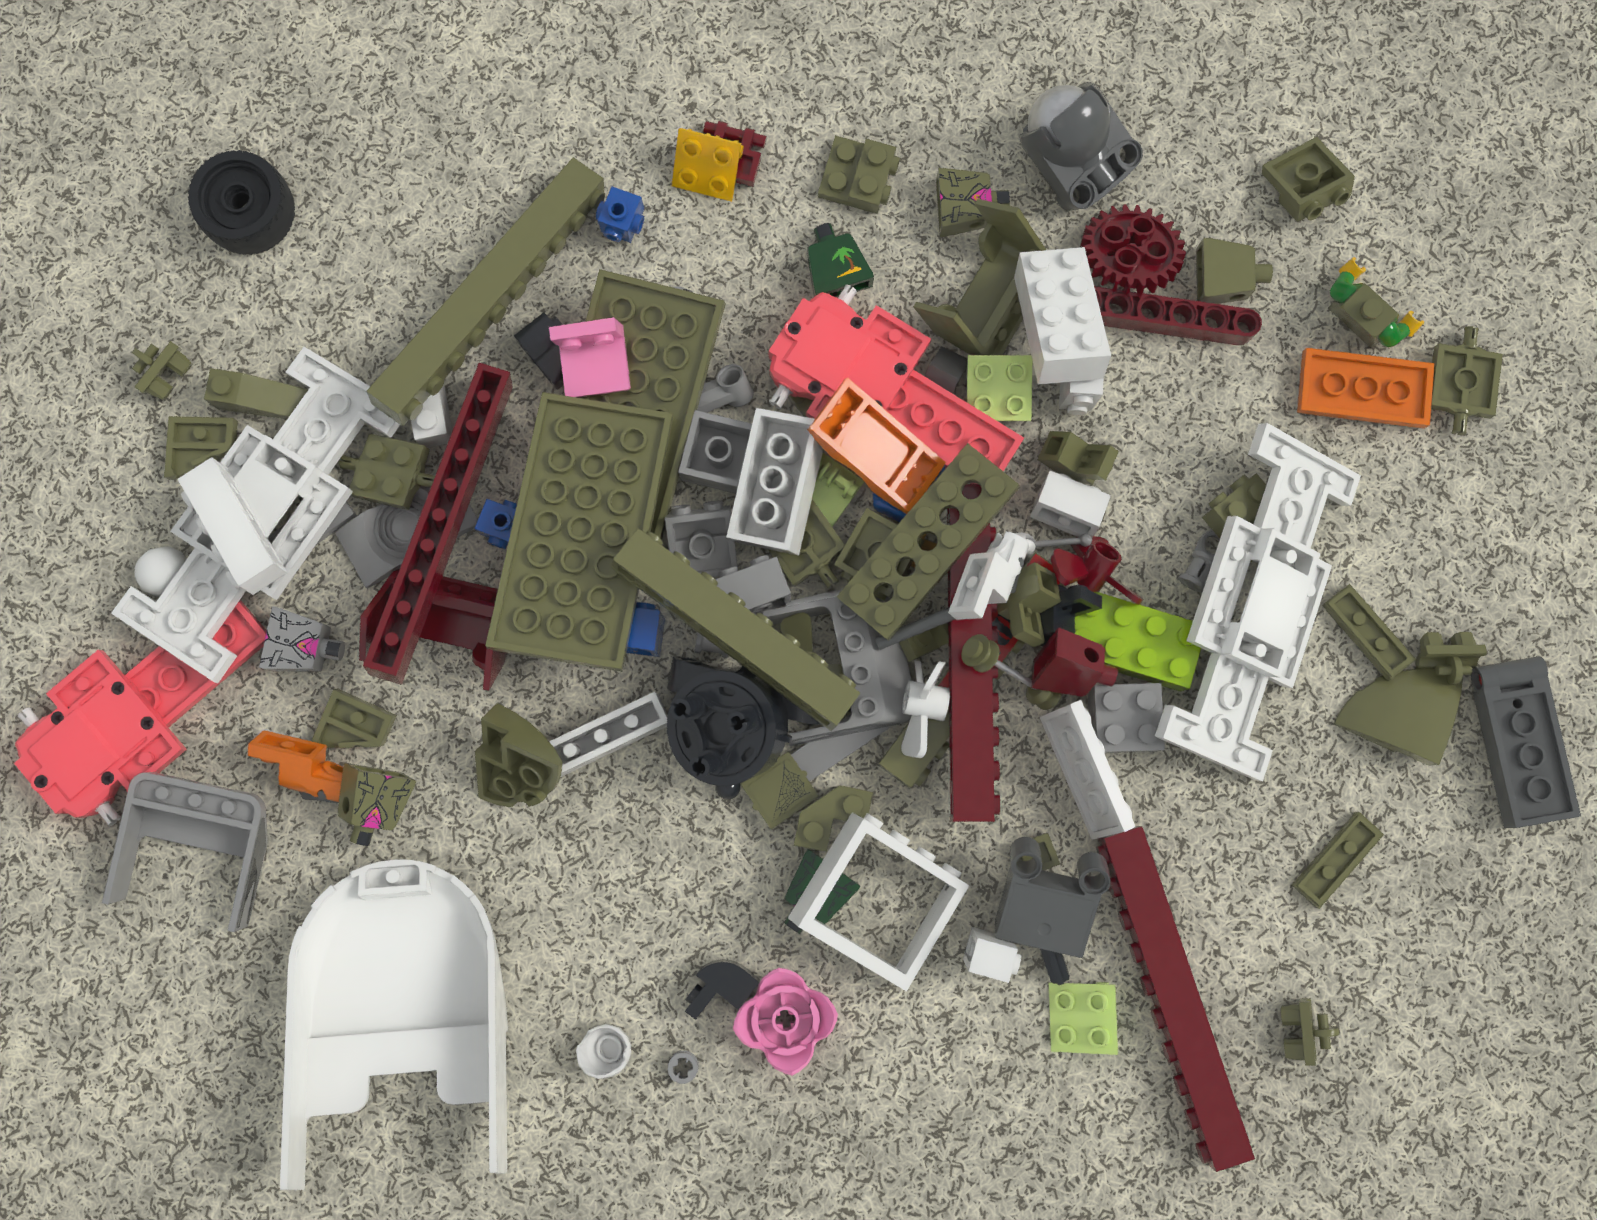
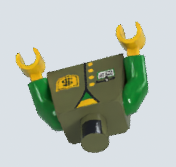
(1367, 312)

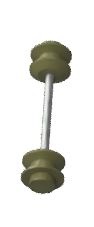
(984, 654)

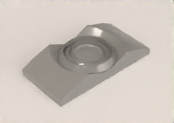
(381, 536)

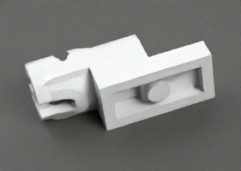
(989, 576)

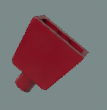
(1071, 665)

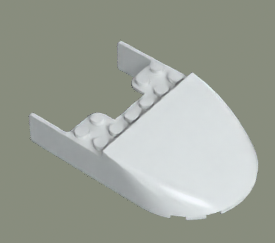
(392, 981)

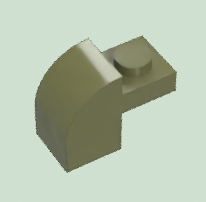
(1076, 458)
(1034, 593)

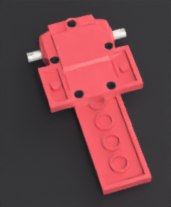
(832, 342)
(119, 723)

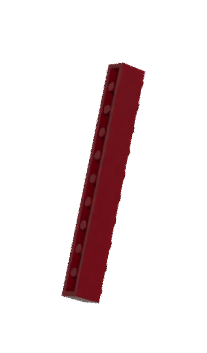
(438, 525)
(971, 701)
(1176, 1000)

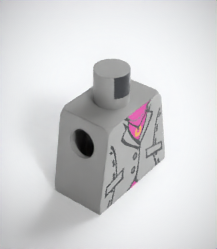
(297, 644)

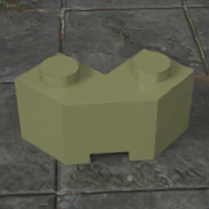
(817, 819)

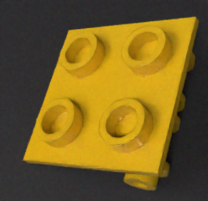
(706, 164)

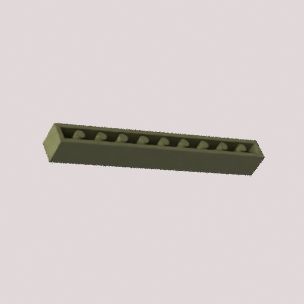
(487, 293)

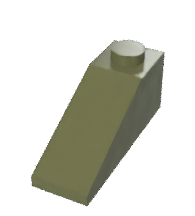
(251, 394)

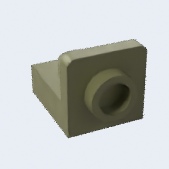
(925, 642)

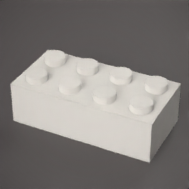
(1061, 316)
(776, 483)

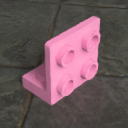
(592, 357)

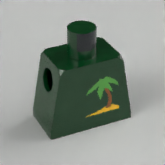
(837, 263)

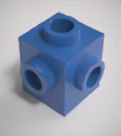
(620, 215)
(492, 520)

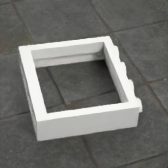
(831, 869)

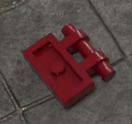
(750, 160)

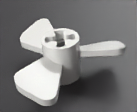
(923, 702)

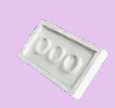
(1087, 771)

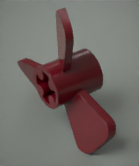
(1091, 567)

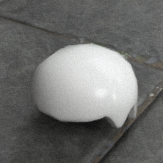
(157, 569)
(604, 1051)

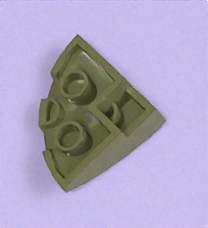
(1405, 714)
(514, 760)

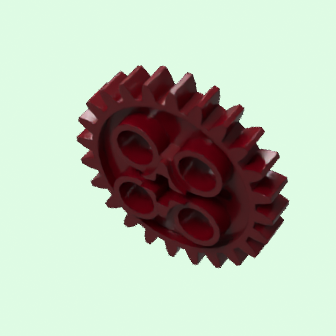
(1133, 249)

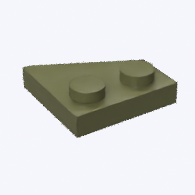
(195, 441)
(352, 723)

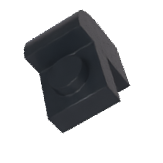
(1074, 602)
(722, 977)

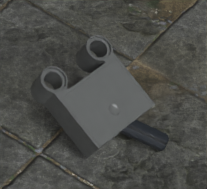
(1049, 907)

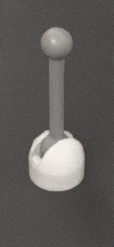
(1085, 540)

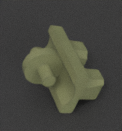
(151, 380)
(1451, 659)
(1305, 1047)

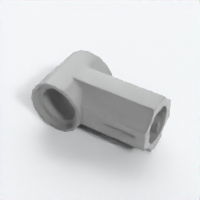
(728, 388)

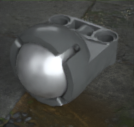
(1078, 144)

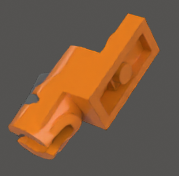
(300, 765)

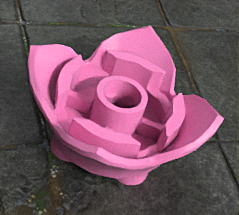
(785, 1047)

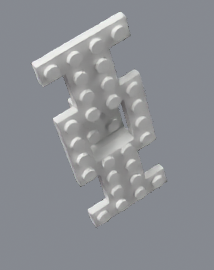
(270, 478)
(1277, 611)

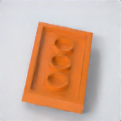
(1365, 388)

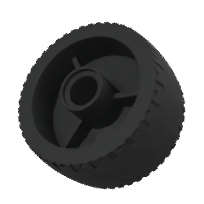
(225, 186)

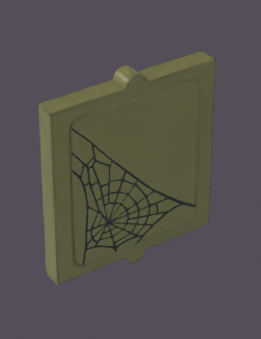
(780, 791)

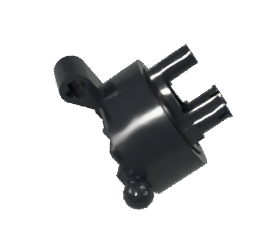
(726, 723)

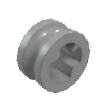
(691, 1072)

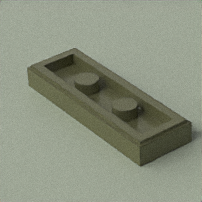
(1369, 632)
(1337, 859)

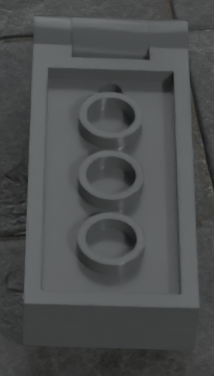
(1524, 743)

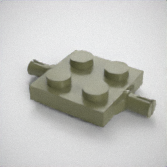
(1465, 380)
(388, 471)
(817, 551)

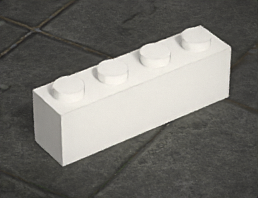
(231, 526)
(610, 732)

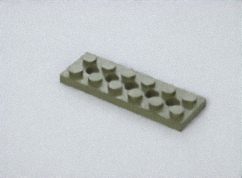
(924, 519)

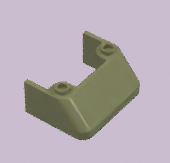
(991, 306)

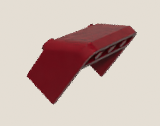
(456, 617)

